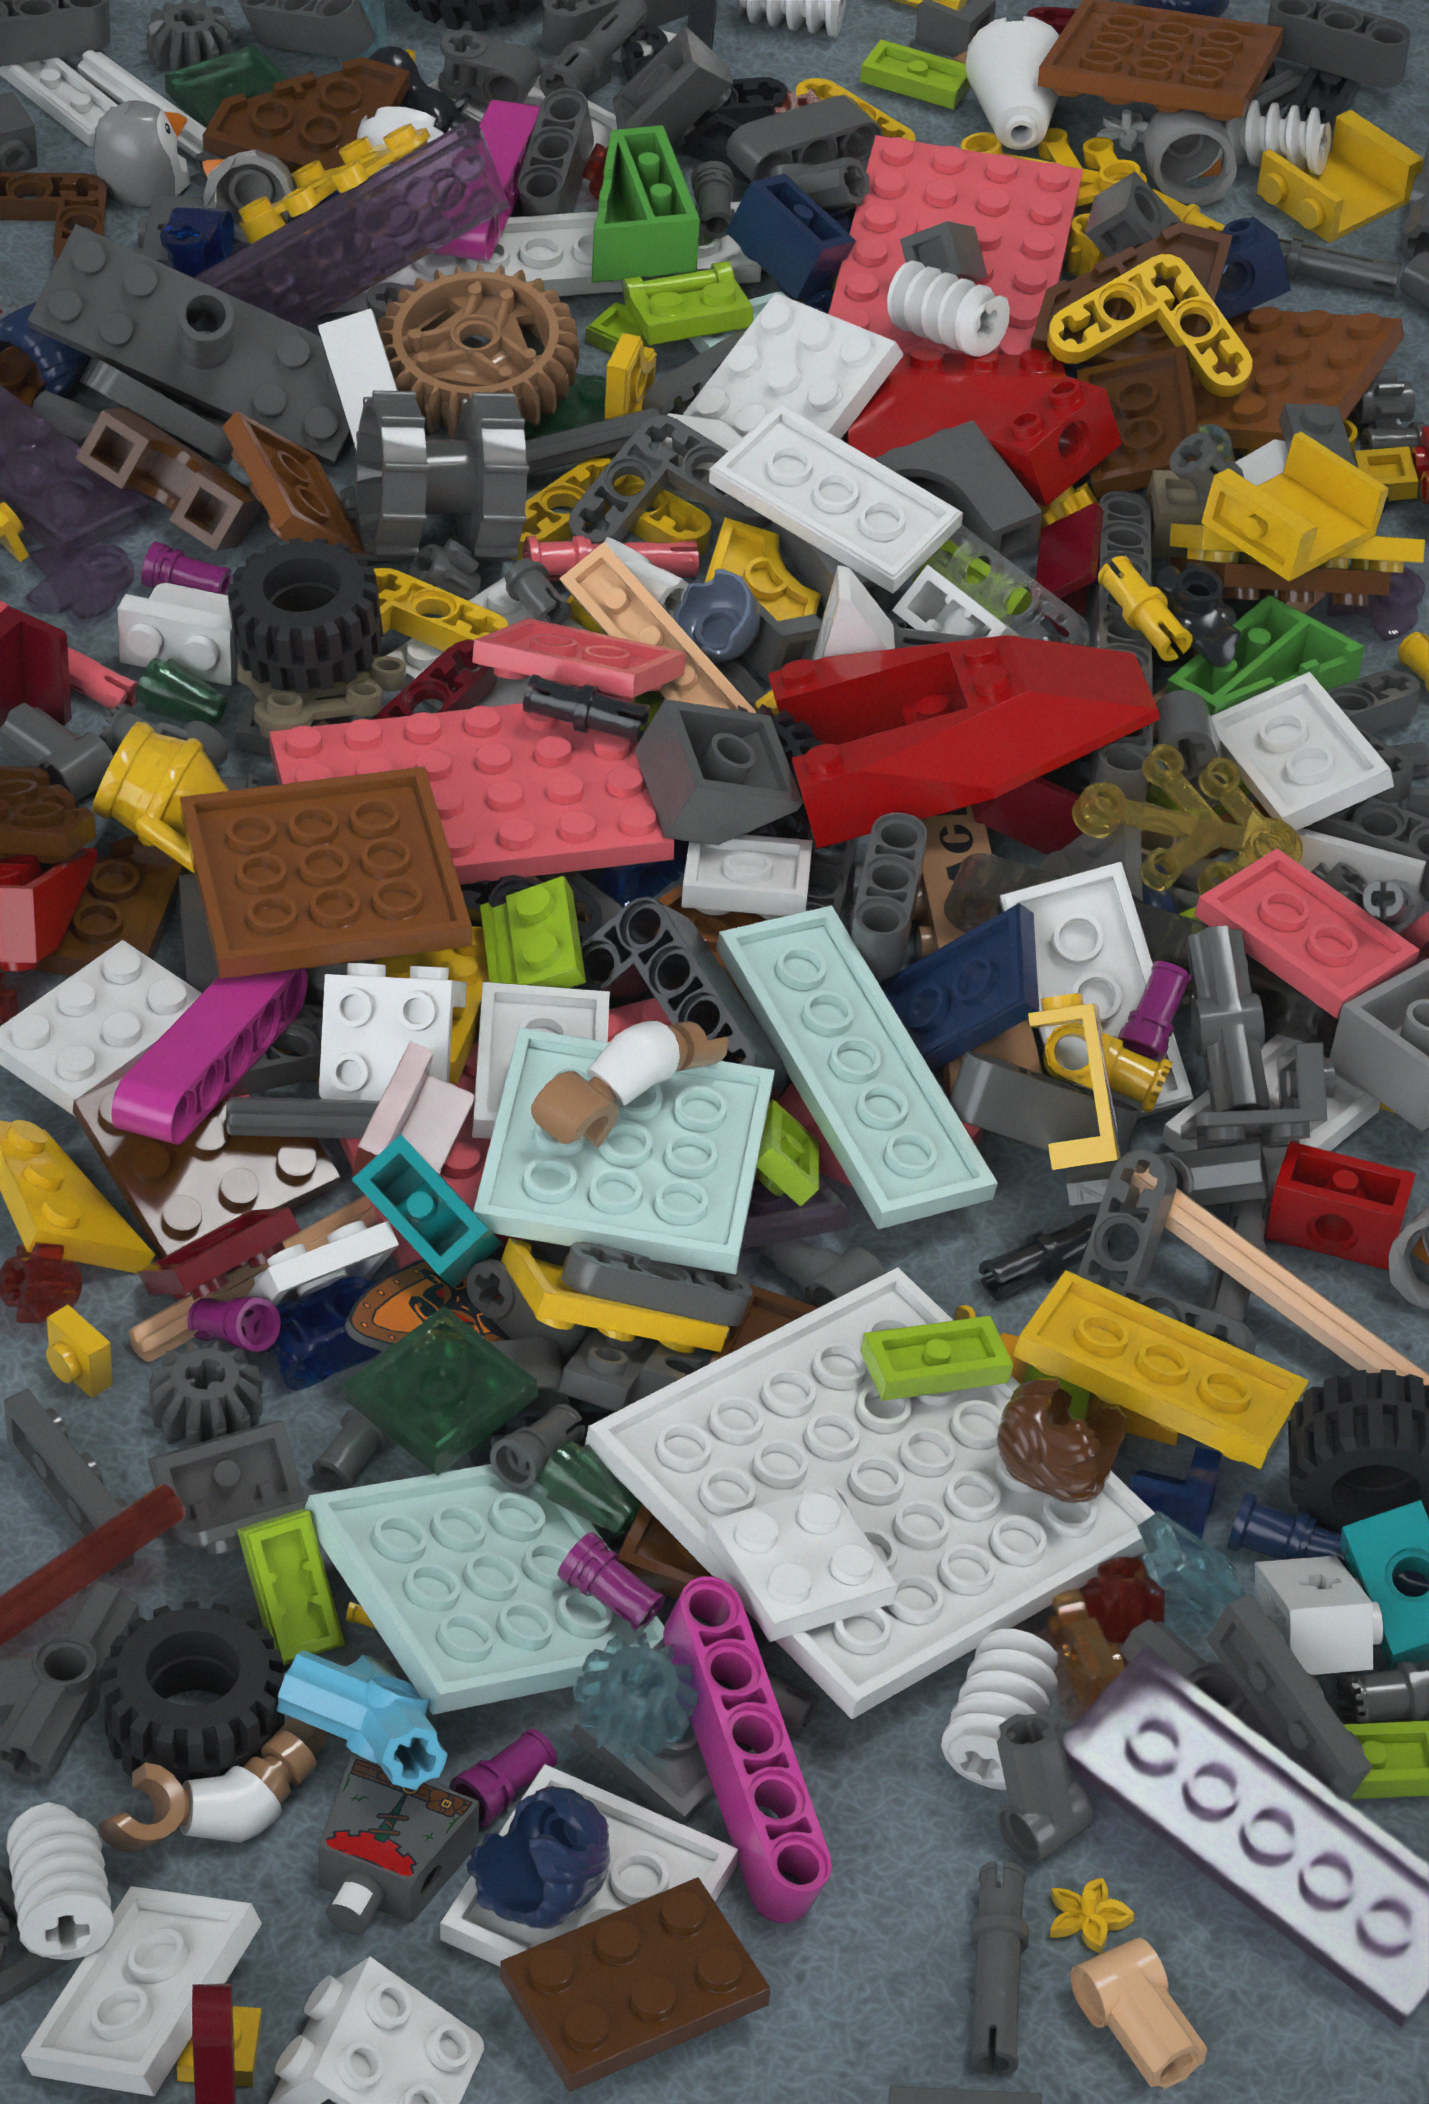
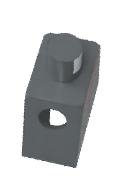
(391, 1845)

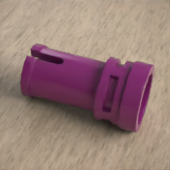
(173, 567)
(1151, 1021)
(241, 1322)
(600, 1574)
(506, 1774)

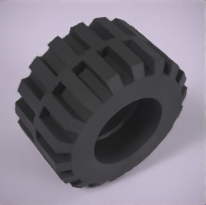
(305, 615)
(1359, 1447)
(187, 1653)

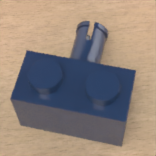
(791, 236)

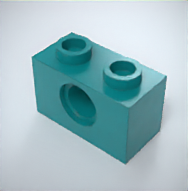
(426, 1211)
(1377, 1553)

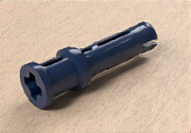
(1296, 1537)

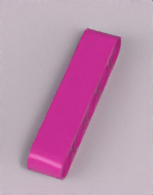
(507, 134)
(206, 1053)
(742, 1778)

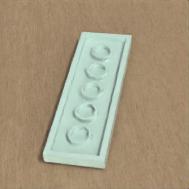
(856, 1067)

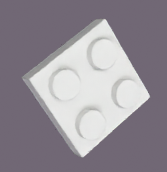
(748, 876)
(350, 1252)
(801, 1562)

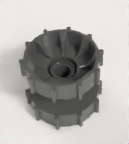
(472, 477)

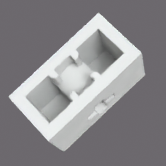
(942, 607)
(1320, 1613)

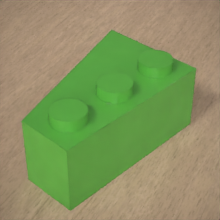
(644, 210)
(1274, 649)

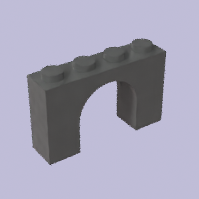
(963, 472)

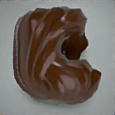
(1051, 1449)

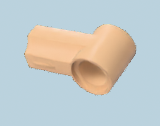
(1131, 1997)

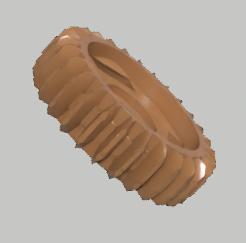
(428, 355)

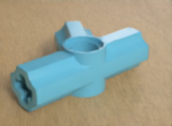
(370, 1710)

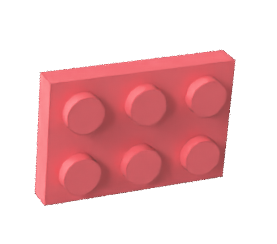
(578, 658)
(1306, 931)

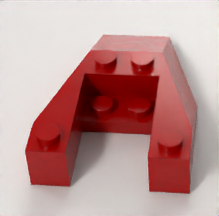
(950, 723)

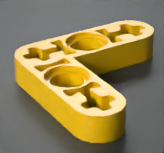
(1152, 305)
(669, 523)
(407, 598)

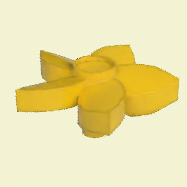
(1090, 1913)

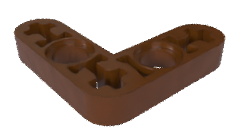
(63, 199)

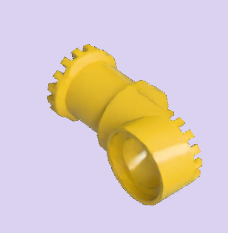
(1128, 1071)

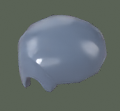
(720, 616)

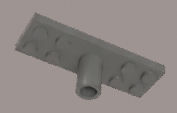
(149, 326)

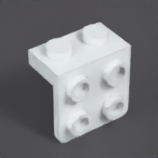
(182, 626)
(375, 1018)
(376, 2044)

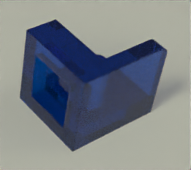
(1179, 1499)

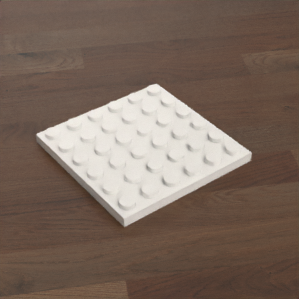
(913, 1471)

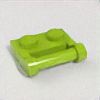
(688, 304)

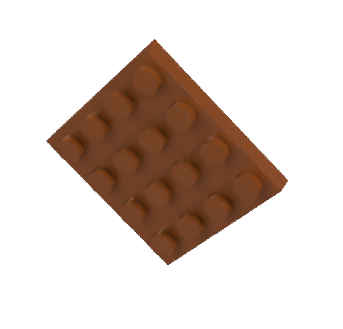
(1161, 58)
(1297, 362)
(324, 872)

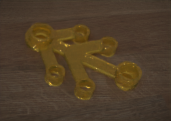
(1195, 823)

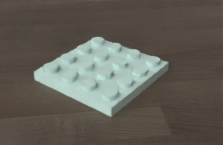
(661, 1184)
(468, 1583)

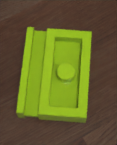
(534, 937)

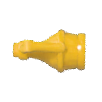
(146, 787)

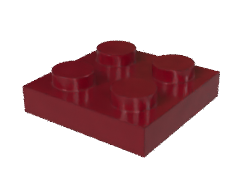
(202, 1264)

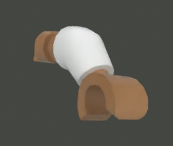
(622, 1071)
(221, 1806)

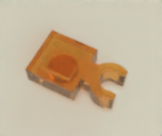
(1087, 1656)

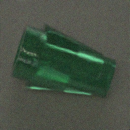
(179, 694)
(588, 1488)

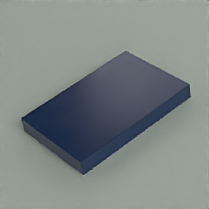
(969, 988)

